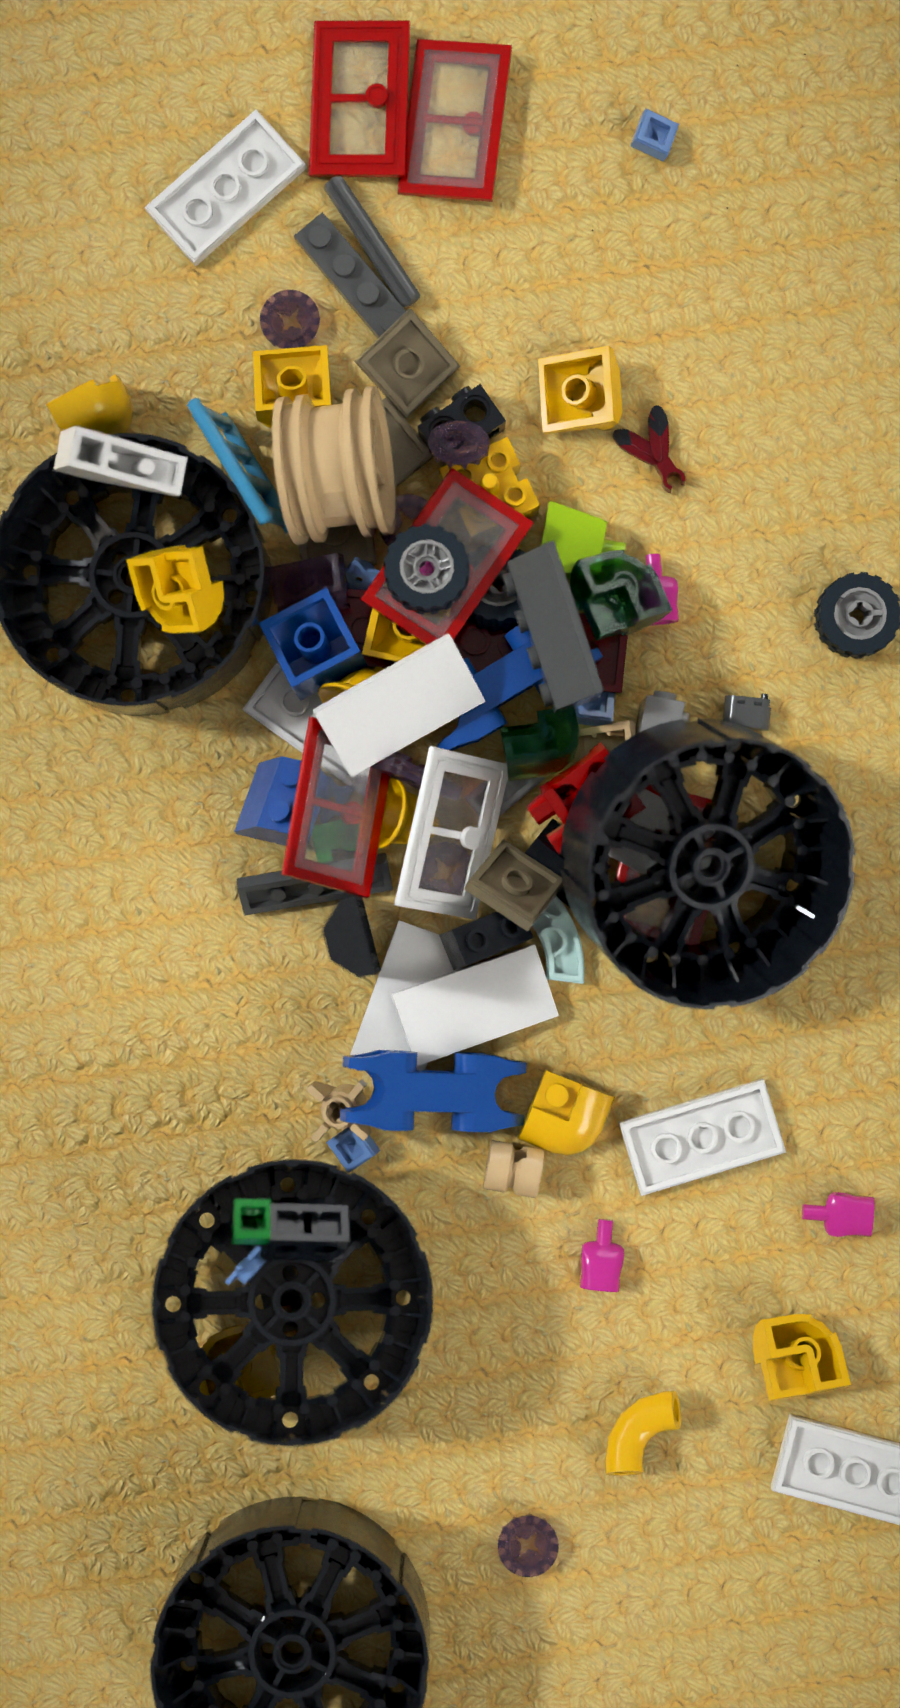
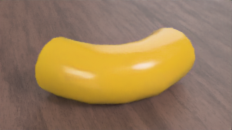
(636, 1428)

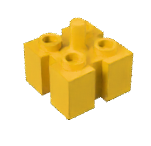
(497, 476)

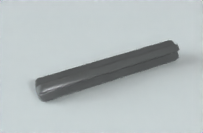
(371, 241)

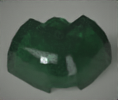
(617, 593)
(540, 747)

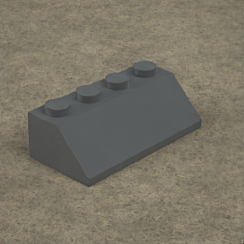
(553, 628)

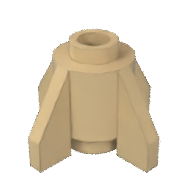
(332, 1101)

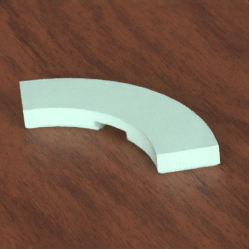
(560, 944)

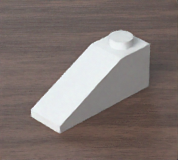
(119, 462)

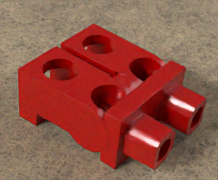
(561, 790)

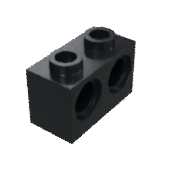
(492, 423)
(482, 939)
(308, 1232)

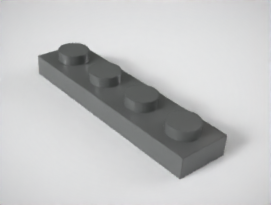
(349, 274)
(276, 892)

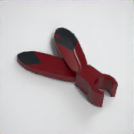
(655, 450)

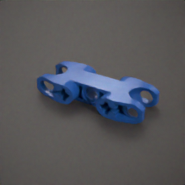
(498, 685)
(405, 1090)

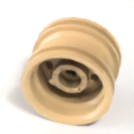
(334, 465)

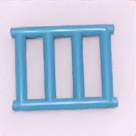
(232, 452)

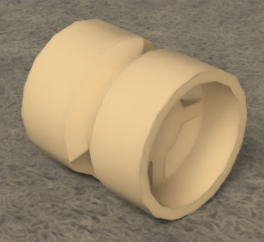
(513, 1169)

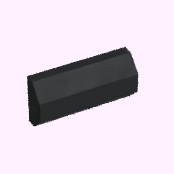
(350, 938)

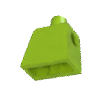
(576, 535)

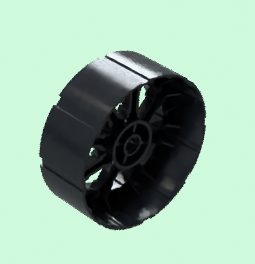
(30, 537)
(789, 925)
(391, 1358)
(264, 1533)

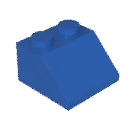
(312, 643)
(270, 801)

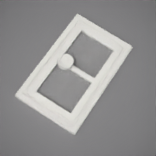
(451, 832)

